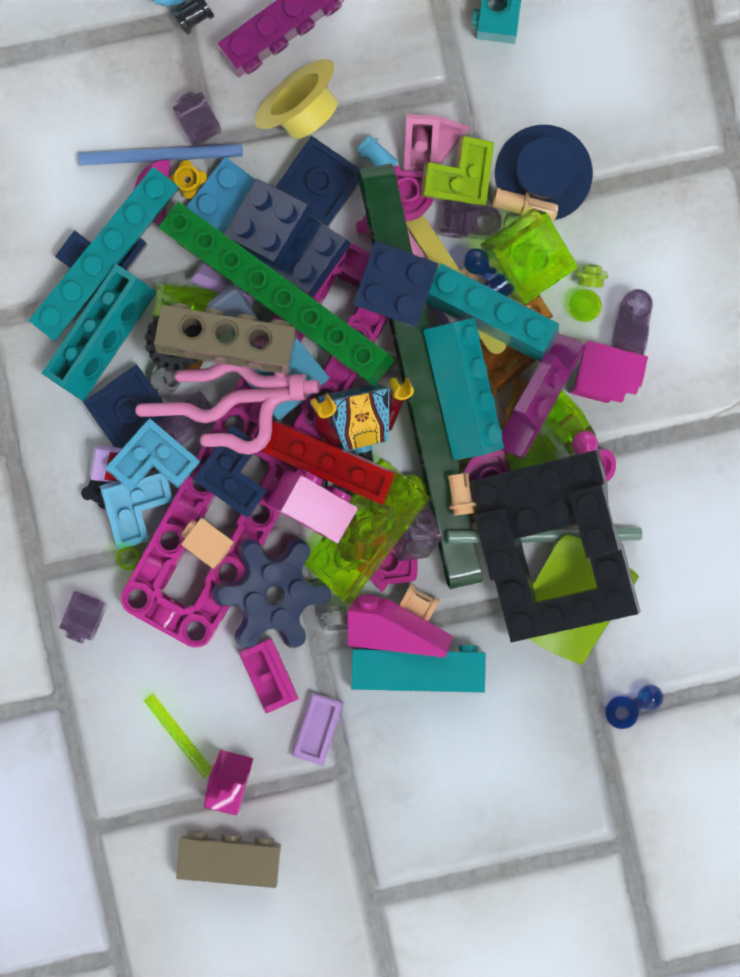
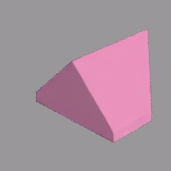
(430, 140)

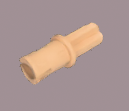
(522, 204)

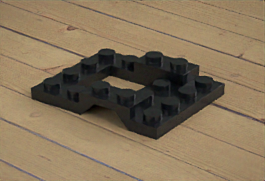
(543, 500)

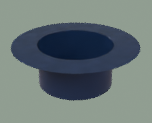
(546, 165)

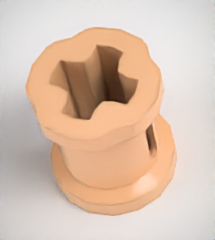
(419, 603)

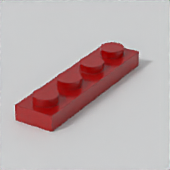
(330, 462)

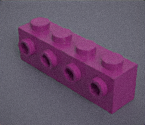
(271, 31)

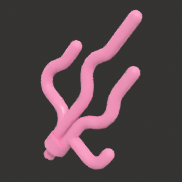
(277, 389)

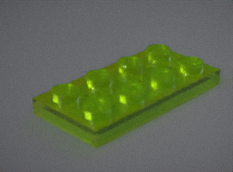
(368, 538)

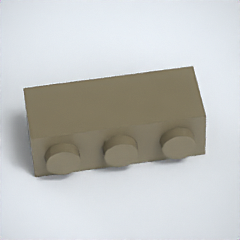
(228, 860)

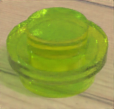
(584, 305)

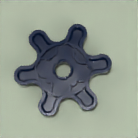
(251, 590)

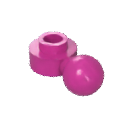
(587, 441)

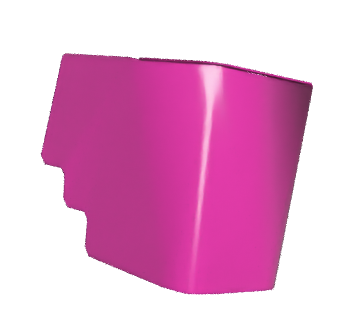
(608, 373)
(228, 782)

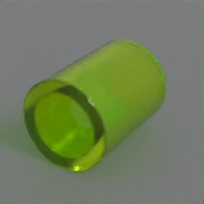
(119, 558)

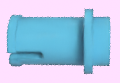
(375, 152)

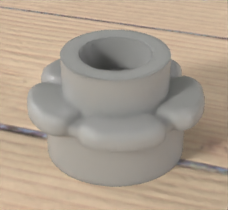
(163, 380)
(335, 618)

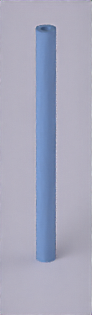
(159, 154)

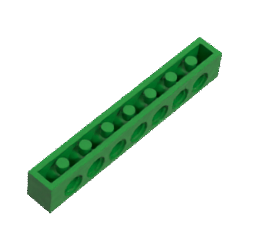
(276, 294)

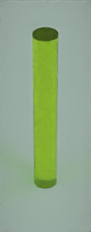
(178, 735)

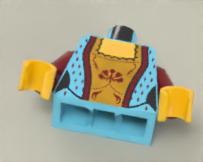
(360, 415)

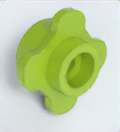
(591, 276)

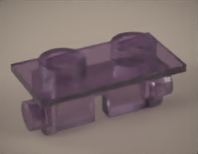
(182, 427)

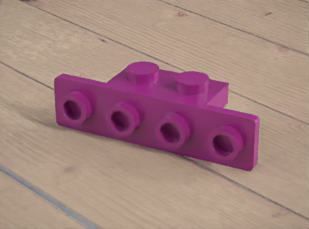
(540, 395)

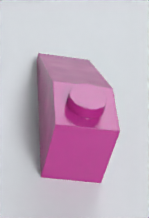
(389, 627)

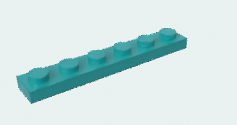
(103, 253)

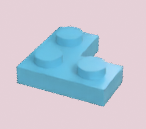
(151, 449)
(126, 507)

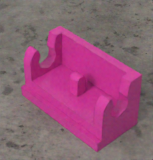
(269, 675)

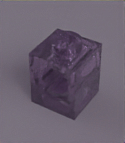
(196, 118)
(419, 537)
(83, 617)

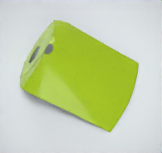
(562, 574)

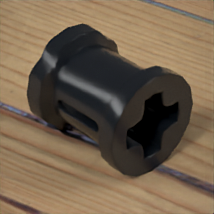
(192, 14)

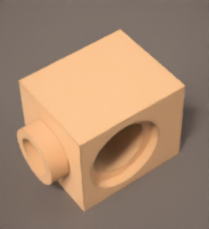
(206, 542)

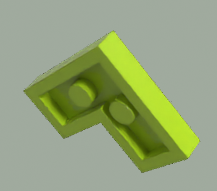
(466, 181)

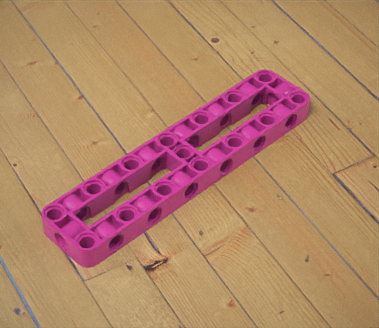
(159, 564)

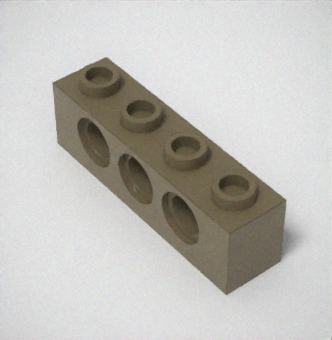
(273, 357)

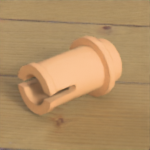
(460, 494)

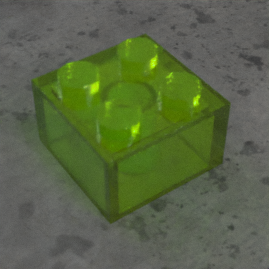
(530, 255)

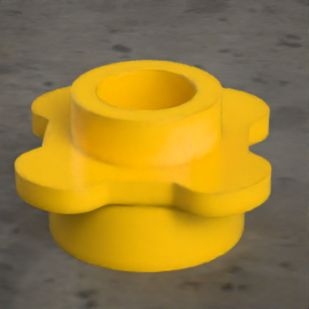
(187, 170)

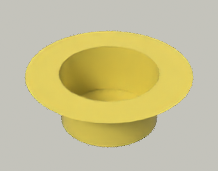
(300, 101)

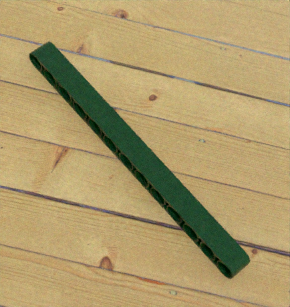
(389, 227)

